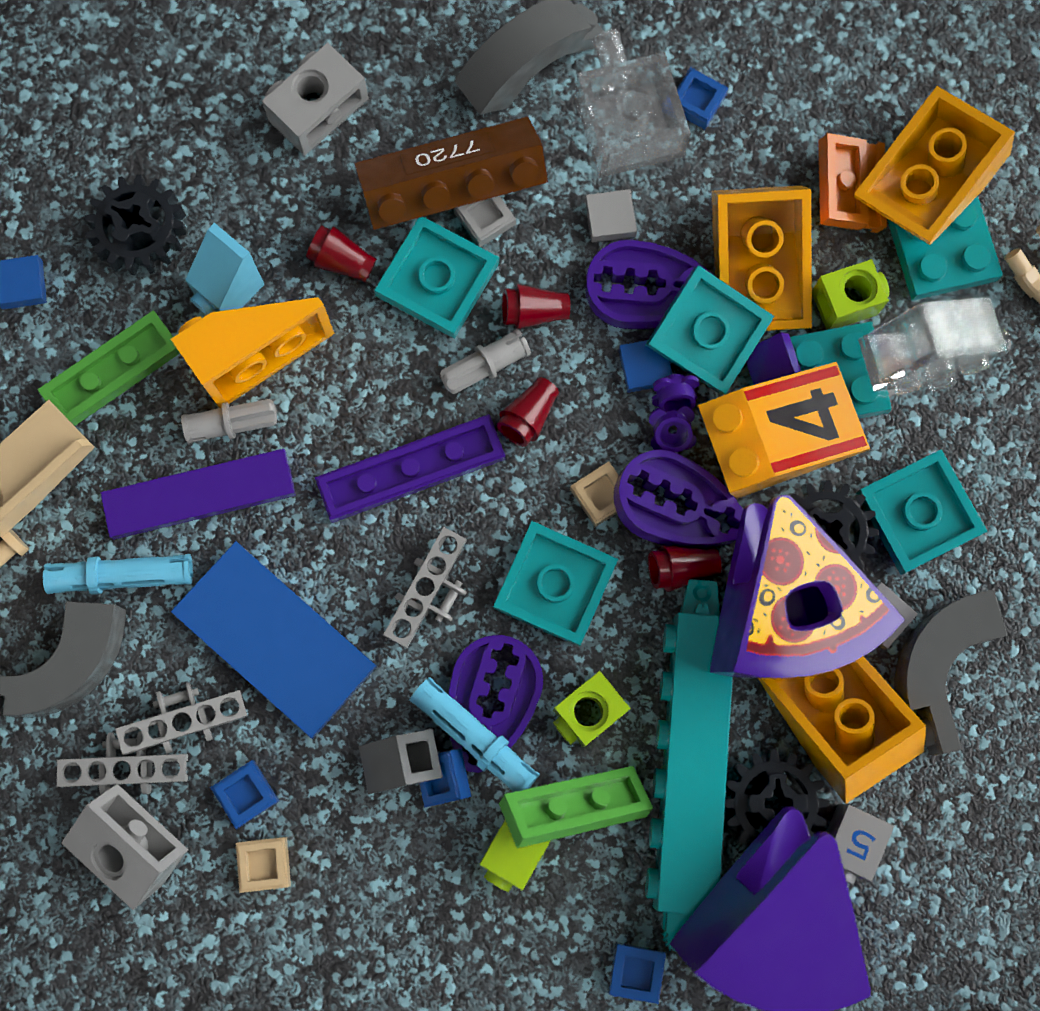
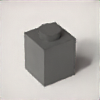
(400, 761)

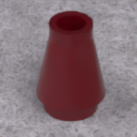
(339, 254)
(533, 306)
(526, 414)
(674, 566)

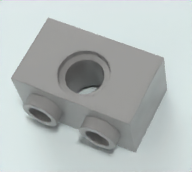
(310, 122)
(124, 846)

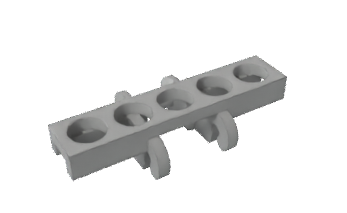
(439, 578)
(168, 732)
(107, 764)

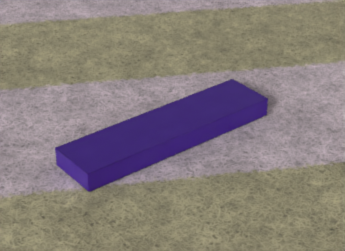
(410, 468)
(198, 494)

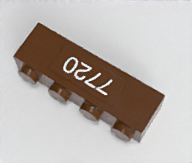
(451, 172)

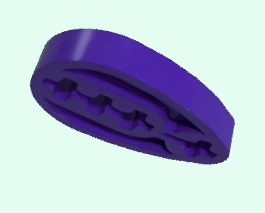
(640, 261)
(662, 523)
(519, 700)

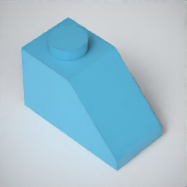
(222, 273)

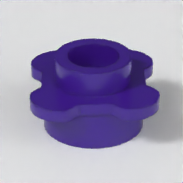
(675, 391)
(679, 440)

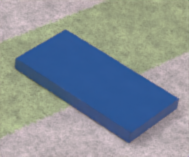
(274, 639)

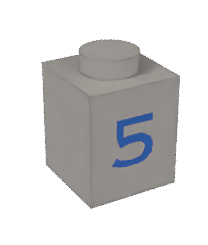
(859, 840)

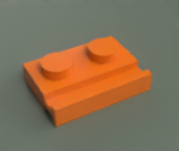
(842, 169)

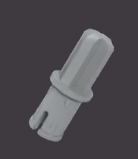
(485, 362)
(228, 420)

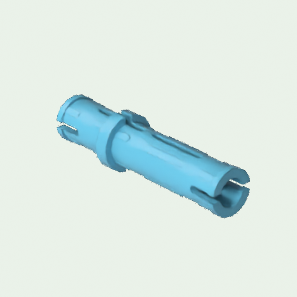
(102, 575)
(474, 737)

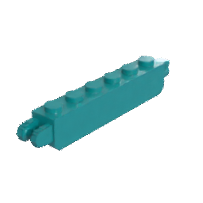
(694, 763)

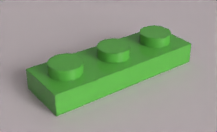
(111, 369)
(575, 806)

